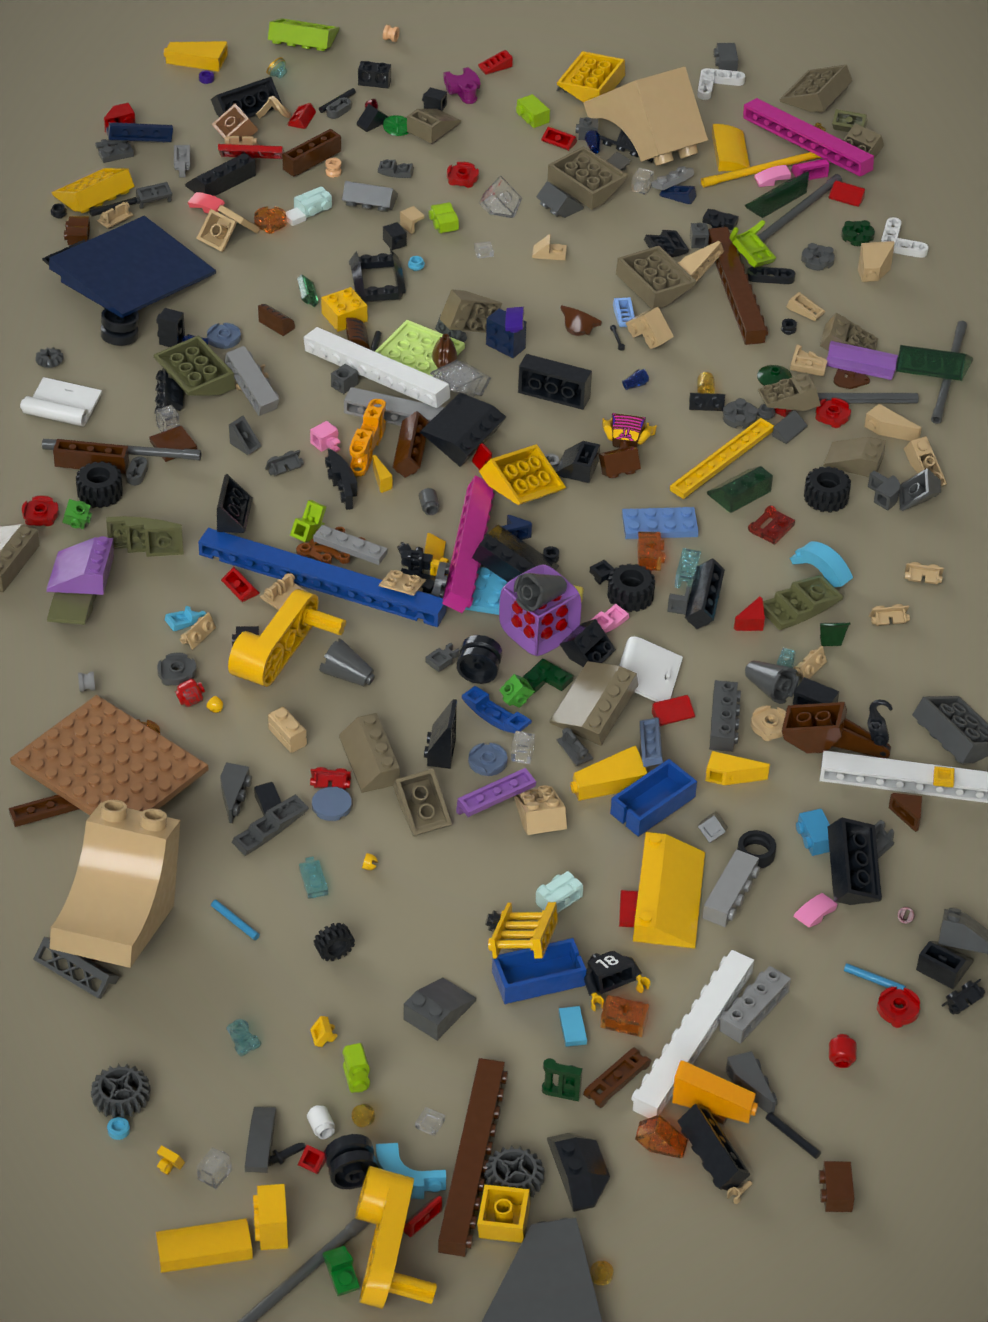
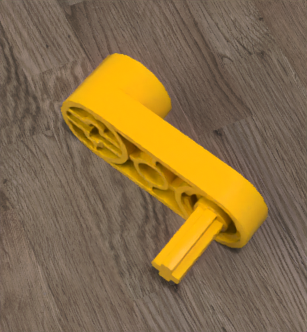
(264, 656)
(385, 1203)

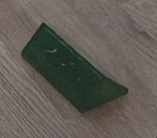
(779, 196)
(933, 362)

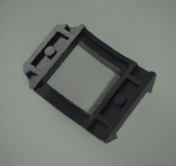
(381, 260)

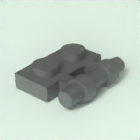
(111, 153)

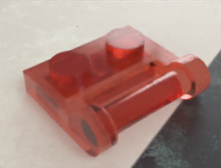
(775, 529)

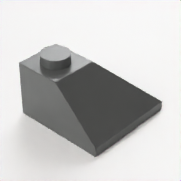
(919, 489)

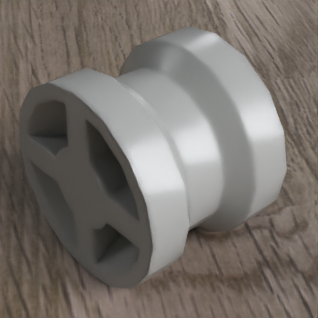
(86, 681)

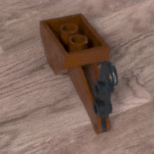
(825, 725)

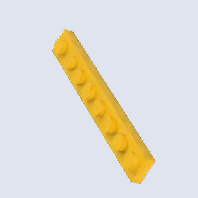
(721, 458)

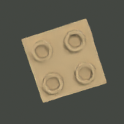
(402, 582)
(280, 591)

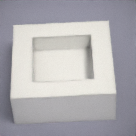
(295, 216)

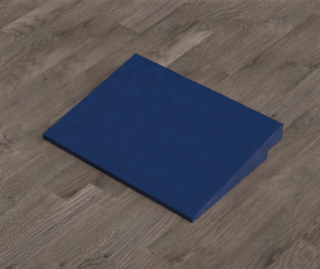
(130, 267)

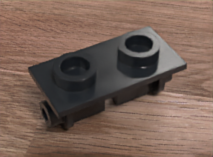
(706, 401)
(957, 1001)

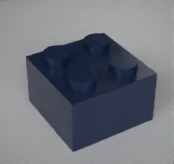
(502, 340)

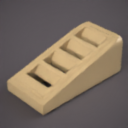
(801, 304)

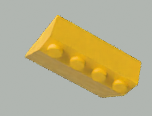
(592, 75)
(95, 189)
(522, 475)

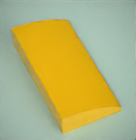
(729, 148)
(204, 1245)

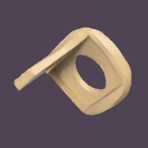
(275, 103)

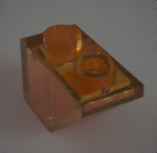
(661, 1137)

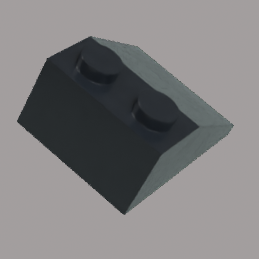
(442, 738)

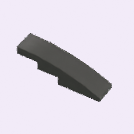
(270, 825)
(260, 1139)

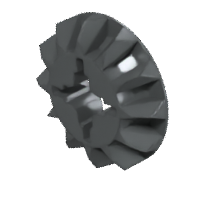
(43, 360)

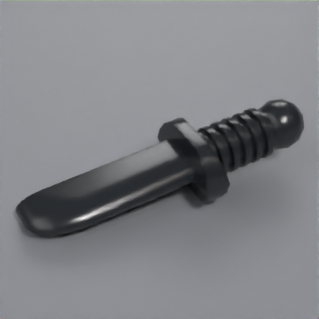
(280, 1156)

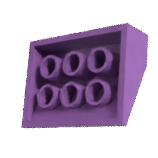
(83, 567)

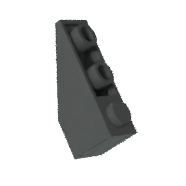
(234, 783)
(746, 1073)

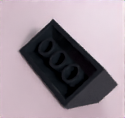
(248, 98)
(224, 176)
(854, 862)

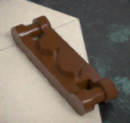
(617, 1077)

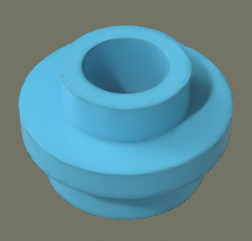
(416, 263)

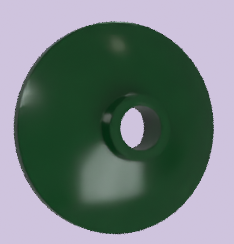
(772, 374)

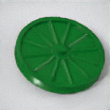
(396, 125)

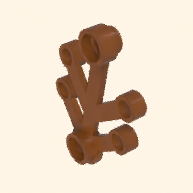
(311, 551)

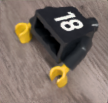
(610, 972)

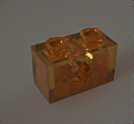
(649, 550)
(624, 1015)

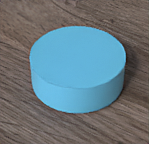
(118, 1128)

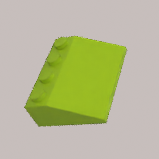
(302, 33)

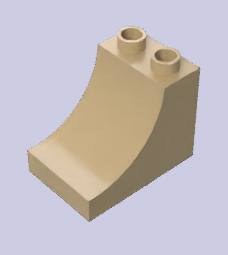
(655, 115)
(120, 884)

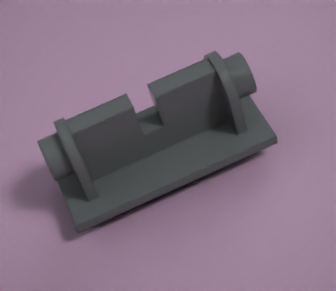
(456, 334)
(276, 464)
(573, 747)

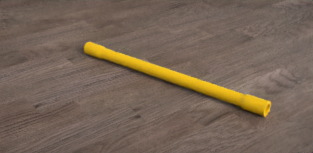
(715, 179)

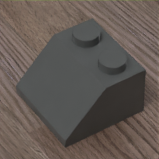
(558, 201)

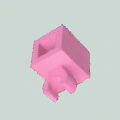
(325, 437)

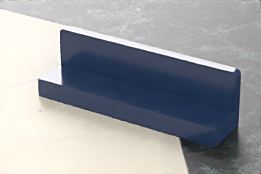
(139, 132)

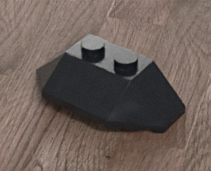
(580, 1169)

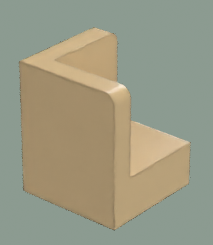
(409, 217)

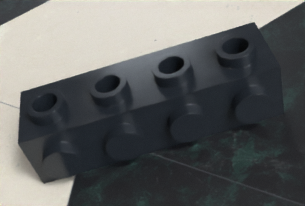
(704, 594)
(713, 1148)

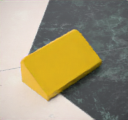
(434, 546)

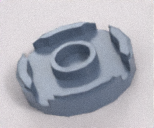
(224, 335)
(487, 759)
(331, 803)

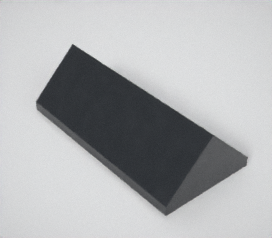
(233, 507)

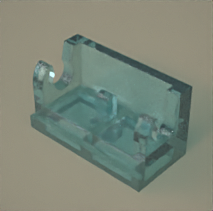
(687, 567)

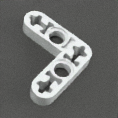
(710, 76)
(914, 249)

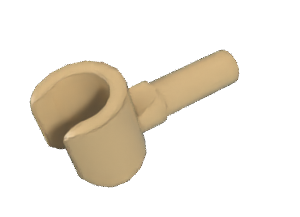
(738, 1191)

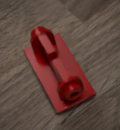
(322, 776)

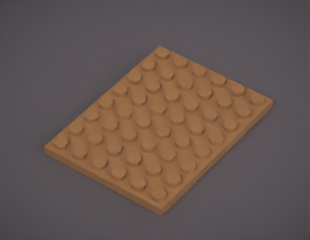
(108, 756)

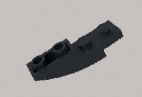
(342, 477)

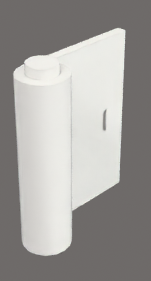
(62, 402)
(651, 666)

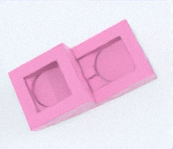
(768, 176)
(612, 618)
(814, 910)

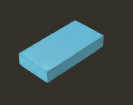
(572, 1026)

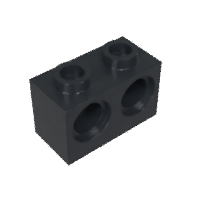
(374, 75)

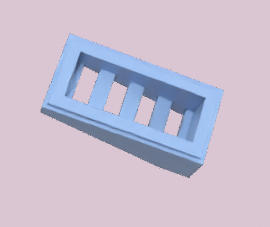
(623, 303)

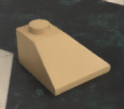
(216, 230)
(875, 260)

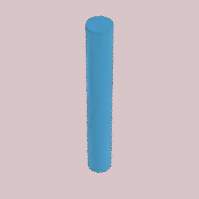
(235, 920)
(872, 977)

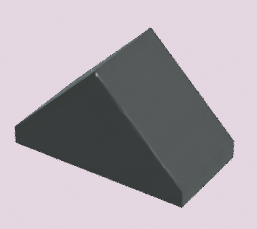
(242, 436)

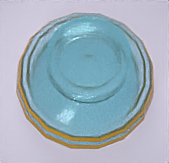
(277, 68)

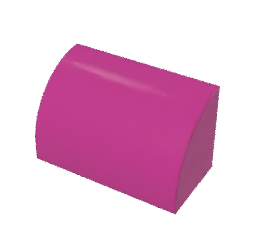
(816, 169)

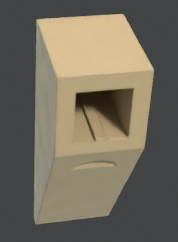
(922, 457)

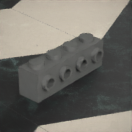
(724, 716)

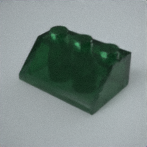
(742, 489)

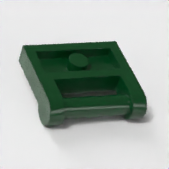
(569, 1080)

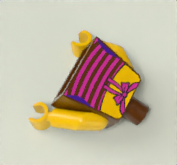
(627, 430)

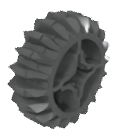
(118, 1084)
(511, 1166)

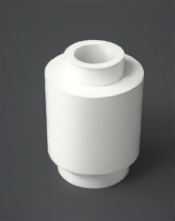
(321, 1122)

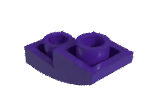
(514, 319)

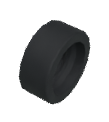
(759, 838)

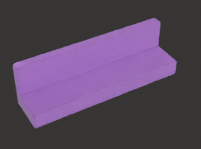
(862, 360)
(495, 792)

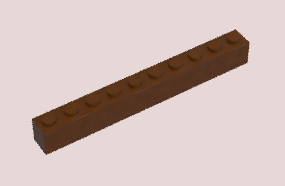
(738, 289)
(471, 1158)

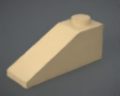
(701, 260)
(890, 424)

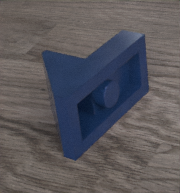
(518, 527)

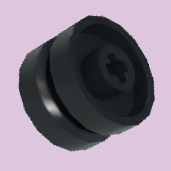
(119, 330)
(479, 659)
(349, 1160)

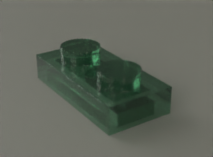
(307, 290)

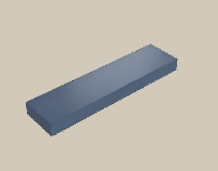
(651, 742)

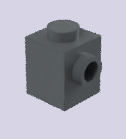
(585, 125)
(699, 235)

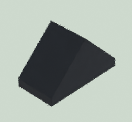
(371, 118)

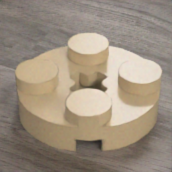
(764, 729)

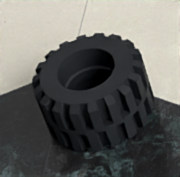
(99, 484)
(827, 489)
(631, 587)

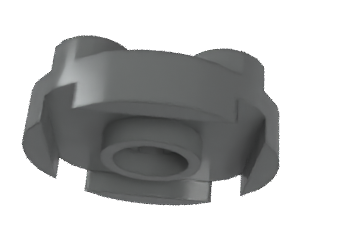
(825, 255)
(746, 413)
(441, 579)
(167, 670)

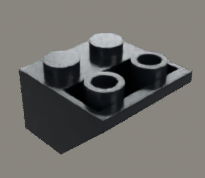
(579, 461)
(587, 643)
(943, 964)

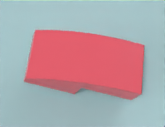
(205, 201)

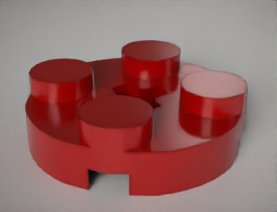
(462, 174)
(826, 415)
(31, 512)
(894, 1015)

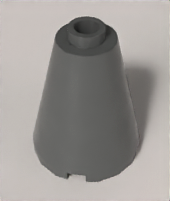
(538, 590)
(346, 665)
(773, 679)

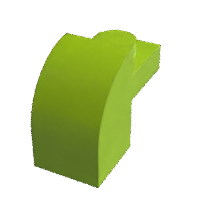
(306, 527)

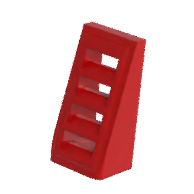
(497, 62)

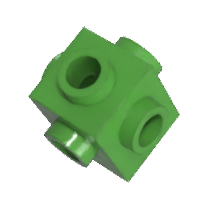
(77, 514)
(516, 691)

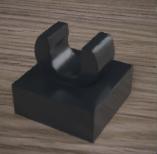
(601, 571)

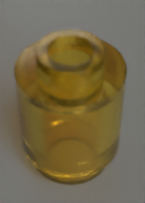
(705, 383)

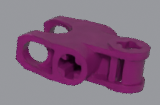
(463, 85)

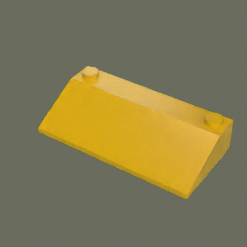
(668, 892)

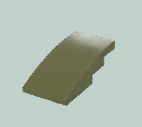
(145, 535)
(801, 602)
(71, 608)

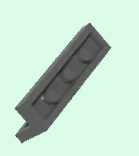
(88, 966)

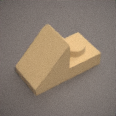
(545, 250)

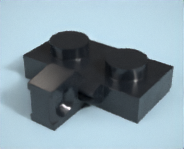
(720, 219)

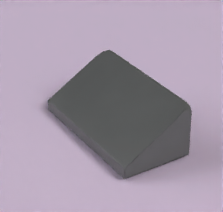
(789, 427)

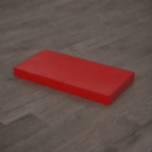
(254, 151)

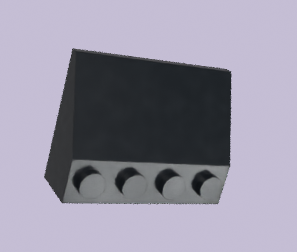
(463, 427)
(508, 554)

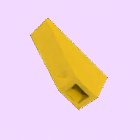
(730, 769)

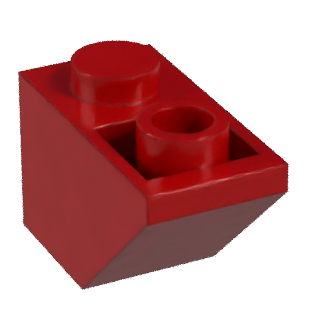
(119, 114)

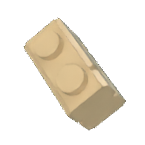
(287, 729)

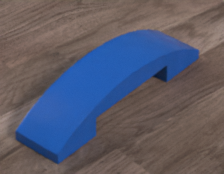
(494, 714)

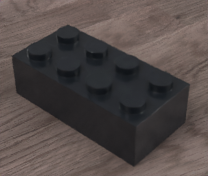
(554, 381)

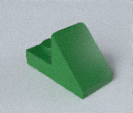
(341, 1271)

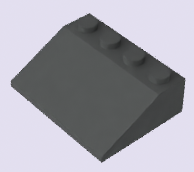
(954, 726)

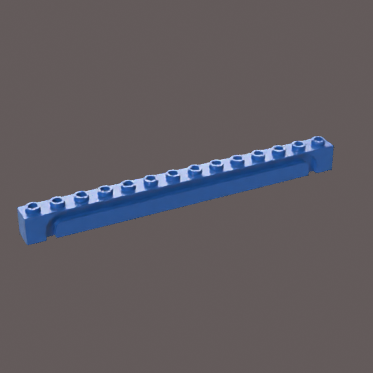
(320, 576)

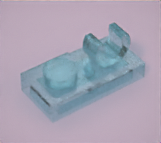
(313, 878)

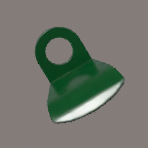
(833, 633)

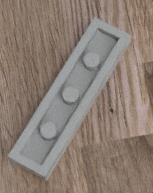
(350, 544)

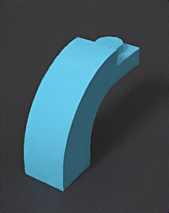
(825, 560)
(388, 1159)

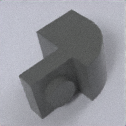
(885, 489)

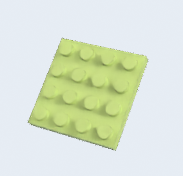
(414, 345)

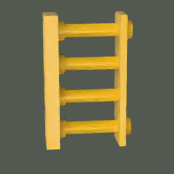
(539, 937)

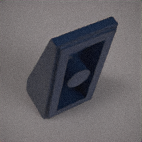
(682, 194)

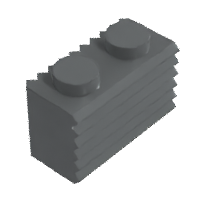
(726, 56)

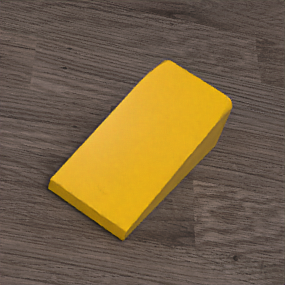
(382, 475)

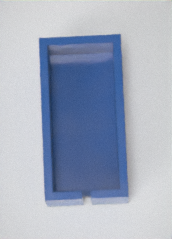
(653, 797)
(524, 977)

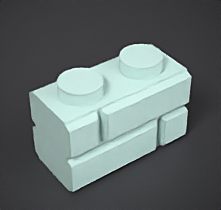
(313, 201)
(562, 889)

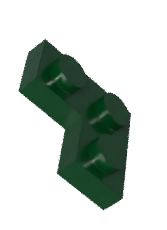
(546, 672)

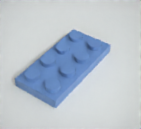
(670, 522)

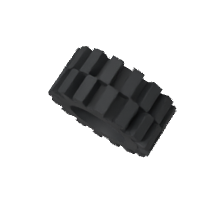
(334, 942)

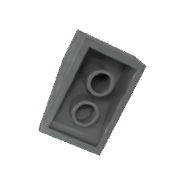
(962, 932)
(437, 1007)

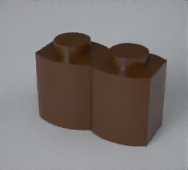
(77, 229)

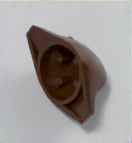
(579, 322)
(444, 351)

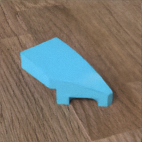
(183, 619)

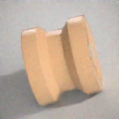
(391, 33)
(333, 167)

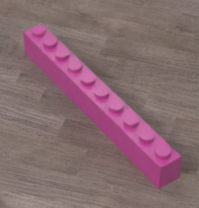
(808, 137)
(470, 534)

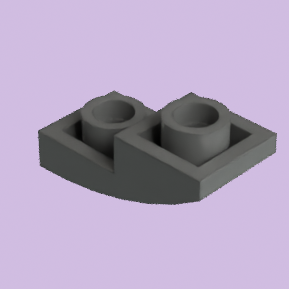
(390, 168)

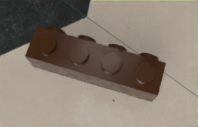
(311, 152)
(410, 445)
(79, 453)

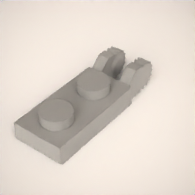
(673, 178)

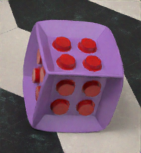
(546, 627)

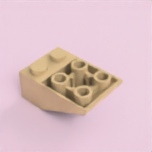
(541, 810)

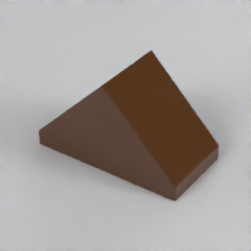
(907, 808)

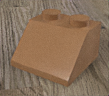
(234, 123)

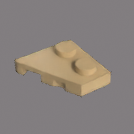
(808, 362)

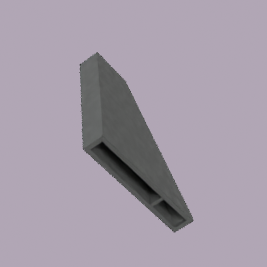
(547, 1279)

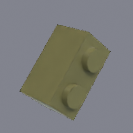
(845, 120)

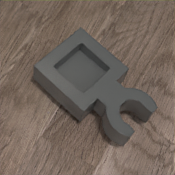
(441, 658)

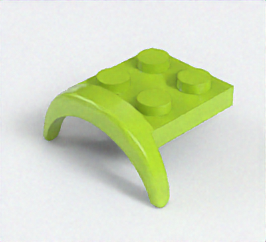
(752, 246)

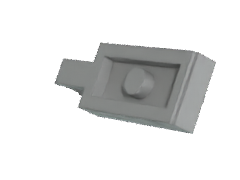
(182, 159)

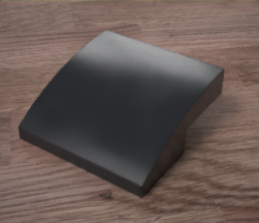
(669, 241)

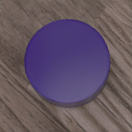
(206, 76)

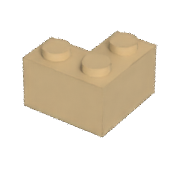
(652, 327)

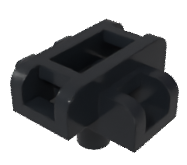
(416, 558)

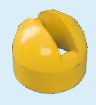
(215, 704)
(367, 864)

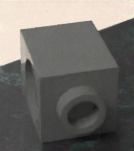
(344, 378)

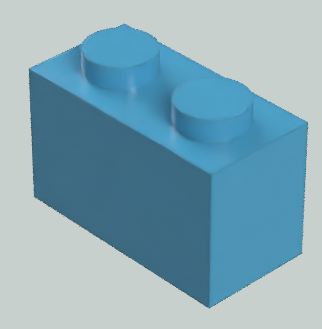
(814, 830)

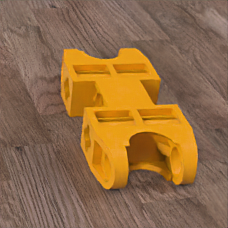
(367, 437)

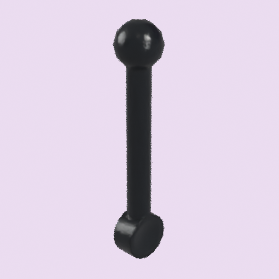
(621, 347)

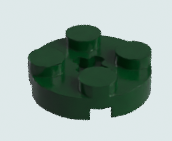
(850, 231)

